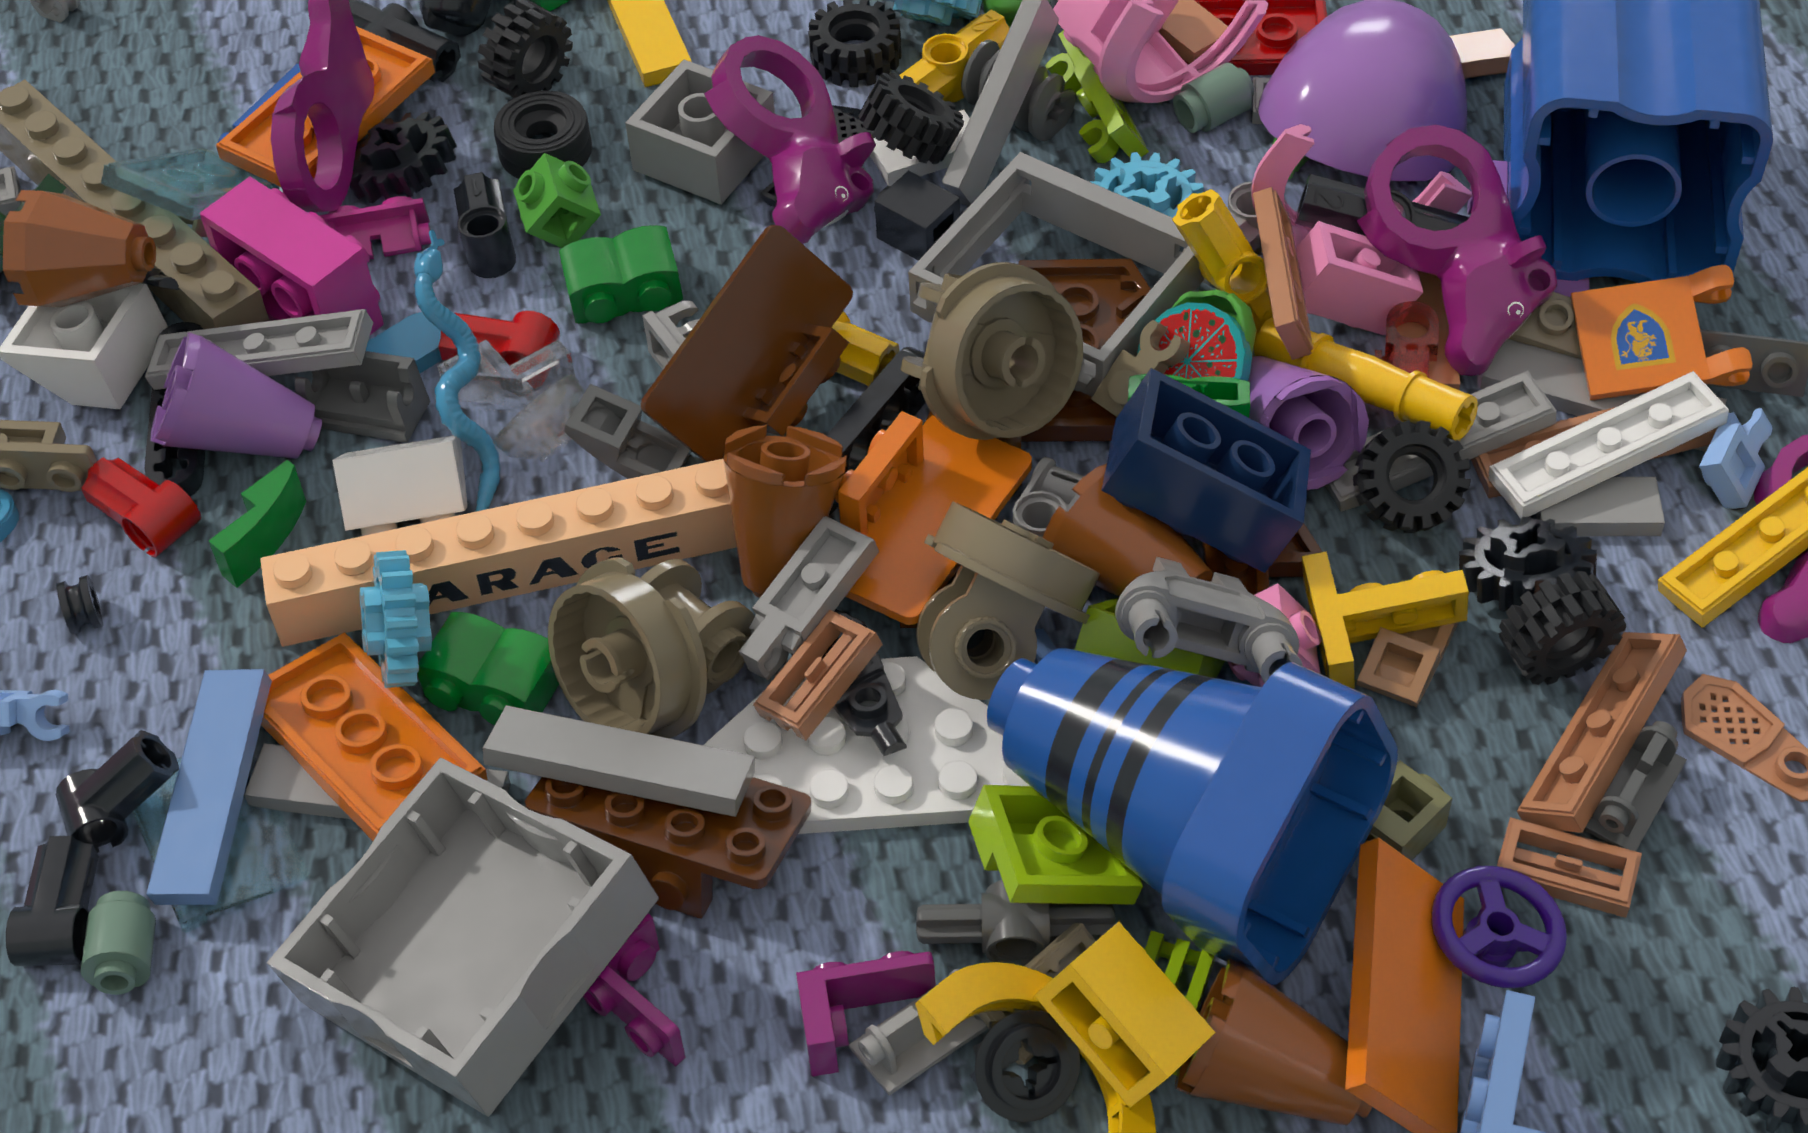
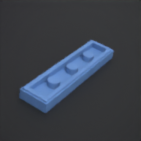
(209, 788)

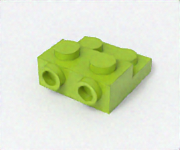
(1044, 852)

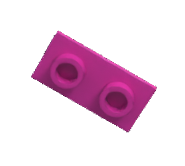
(398, 222)

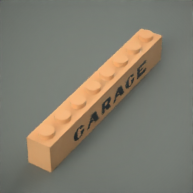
(506, 548)

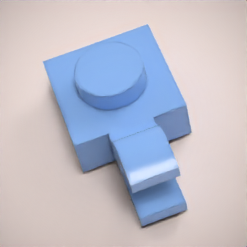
(1733, 461)
(28, 710)

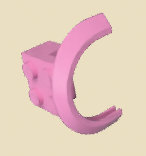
(1132, 54)
(1339, 268)

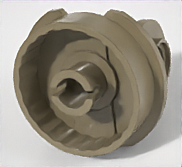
(998, 352)
(999, 588)
(643, 646)

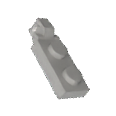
(804, 592)

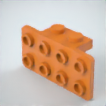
(904, 495)

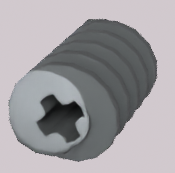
(1045, 104)

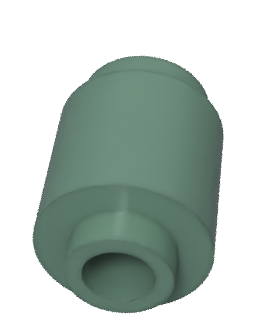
(1214, 98)
(118, 943)

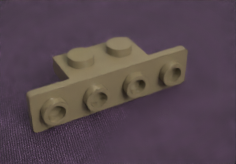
(37, 458)

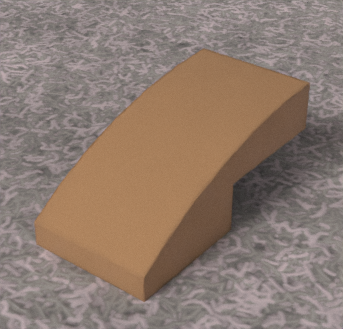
(1405, 662)

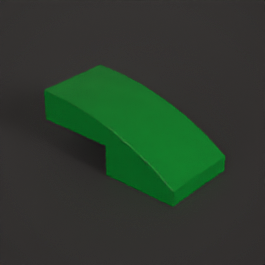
(271, 514)

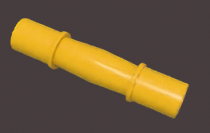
(1378, 382)

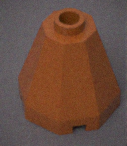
(71, 250)

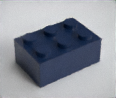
(1207, 471)

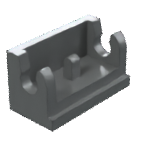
(371, 399)

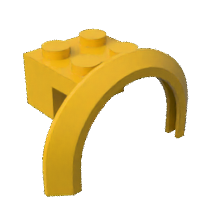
(1108, 1001)

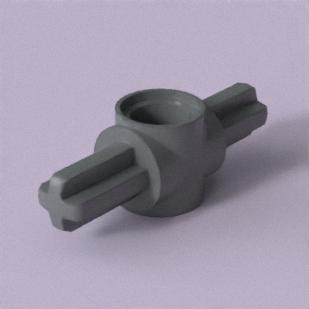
(1007, 928)

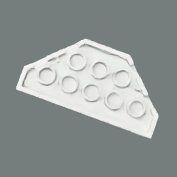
(859, 788)

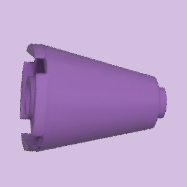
(230, 406)
(1311, 411)

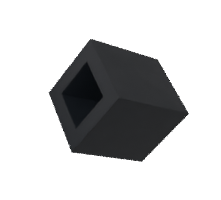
(914, 214)

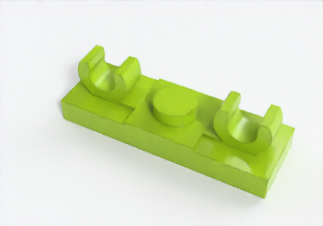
(1116, 124)

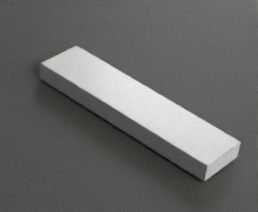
(1608, 445)

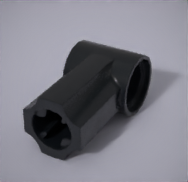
(484, 226)
(100, 799)
(55, 909)

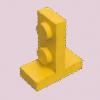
(1356, 616)

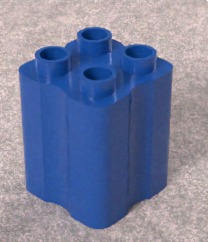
(1636, 133)

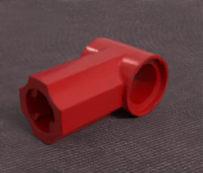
(511, 339)
(147, 511)

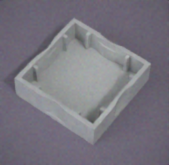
(465, 934)

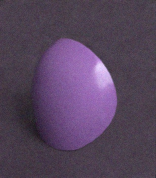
(1367, 81)

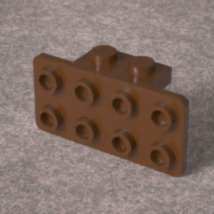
(754, 349)
(684, 845)

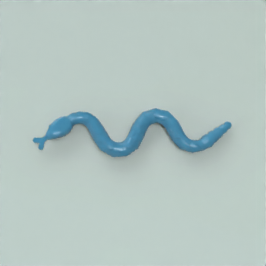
(428, 269)

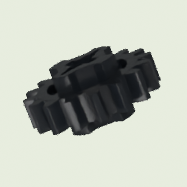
(401, 157)
(1519, 557)
(1779, 1041)

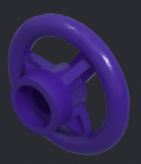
(1486, 954)

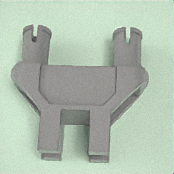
(1205, 618)

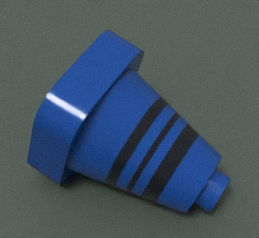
(1207, 787)

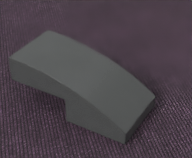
(616, 436)

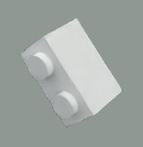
(88, 349)
(401, 484)

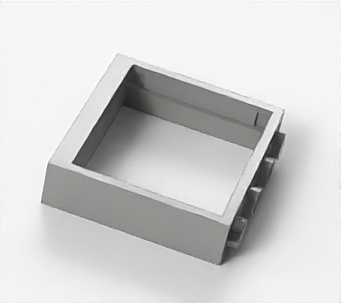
(1084, 211)

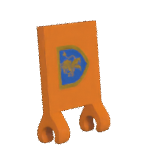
(1651, 334)

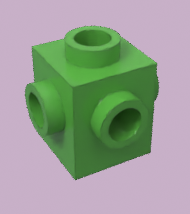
(556, 201)

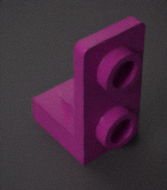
(843, 986)
(610, 992)

